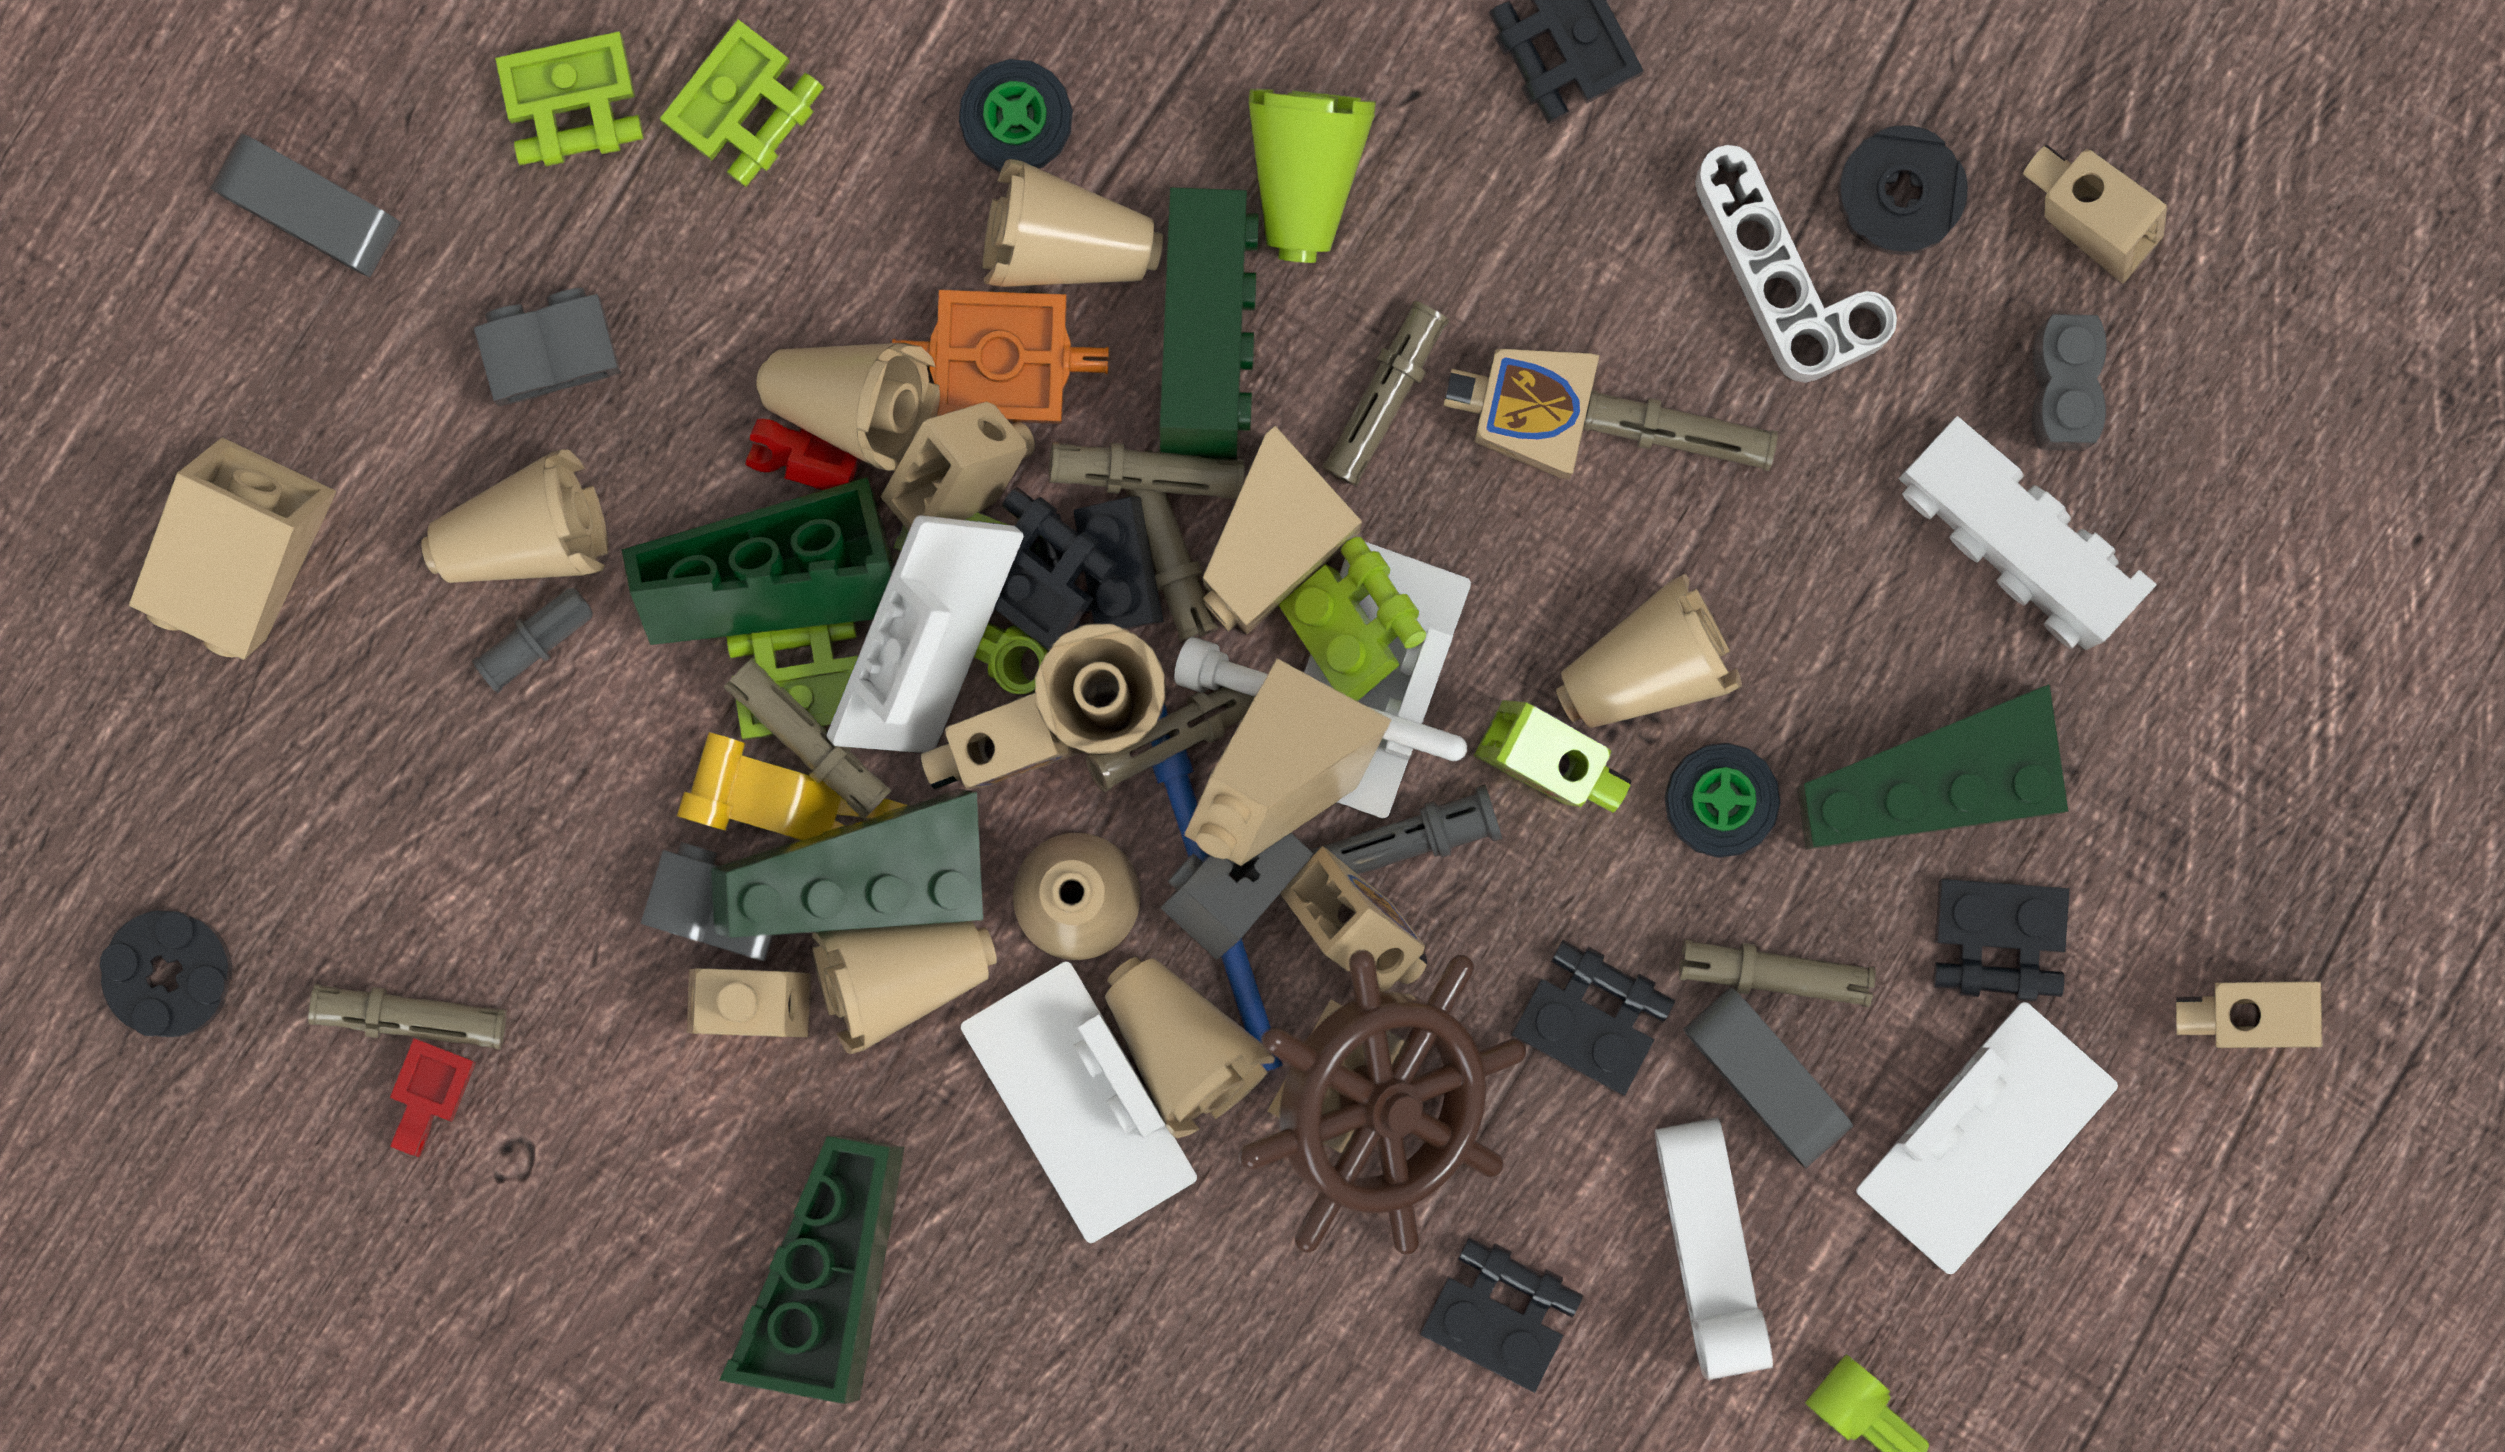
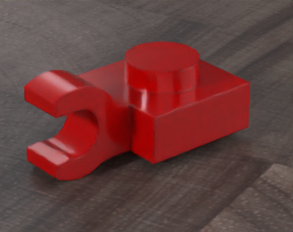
(805, 455)
(430, 1085)

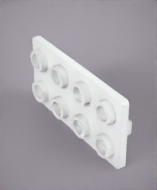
(924, 634)
(1410, 686)
(1078, 1102)
(1986, 1138)

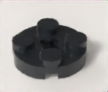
(1931, 167)
(130, 963)

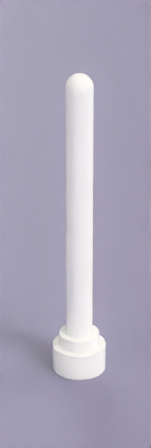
(1205, 667)

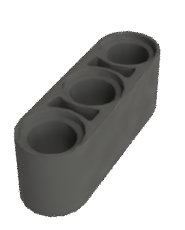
(305, 205)
(1768, 1077)

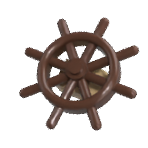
(1359, 1089)

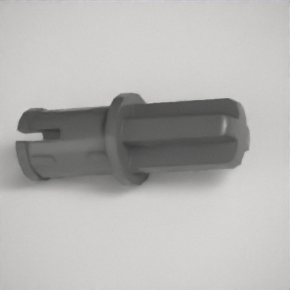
(533, 639)

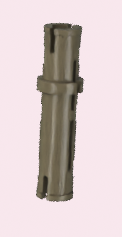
(1393, 379)
(1680, 430)
(1131, 469)
(1174, 569)
(807, 739)
(1116, 767)
(1776, 973)
(420, 1018)

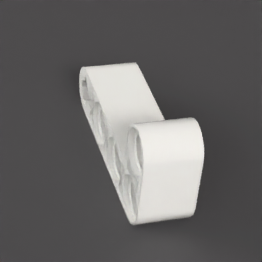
(1782, 260)
(1712, 1250)

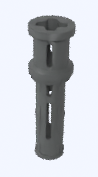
(1434, 830)

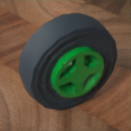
(1000, 100)
(1743, 782)

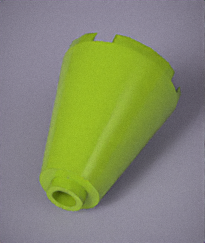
(1306, 165)

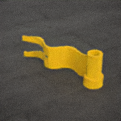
(762, 794)

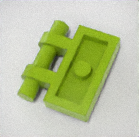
(567, 79)
(725, 93)
(1337, 629)
(813, 685)

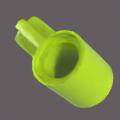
(1004, 653)
(1857, 1406)

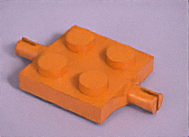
(1006, 353)

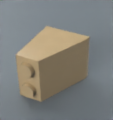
(1275, 537)
(229, 547)
(1284, 765)

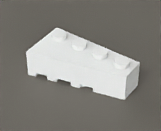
(2023, 537)

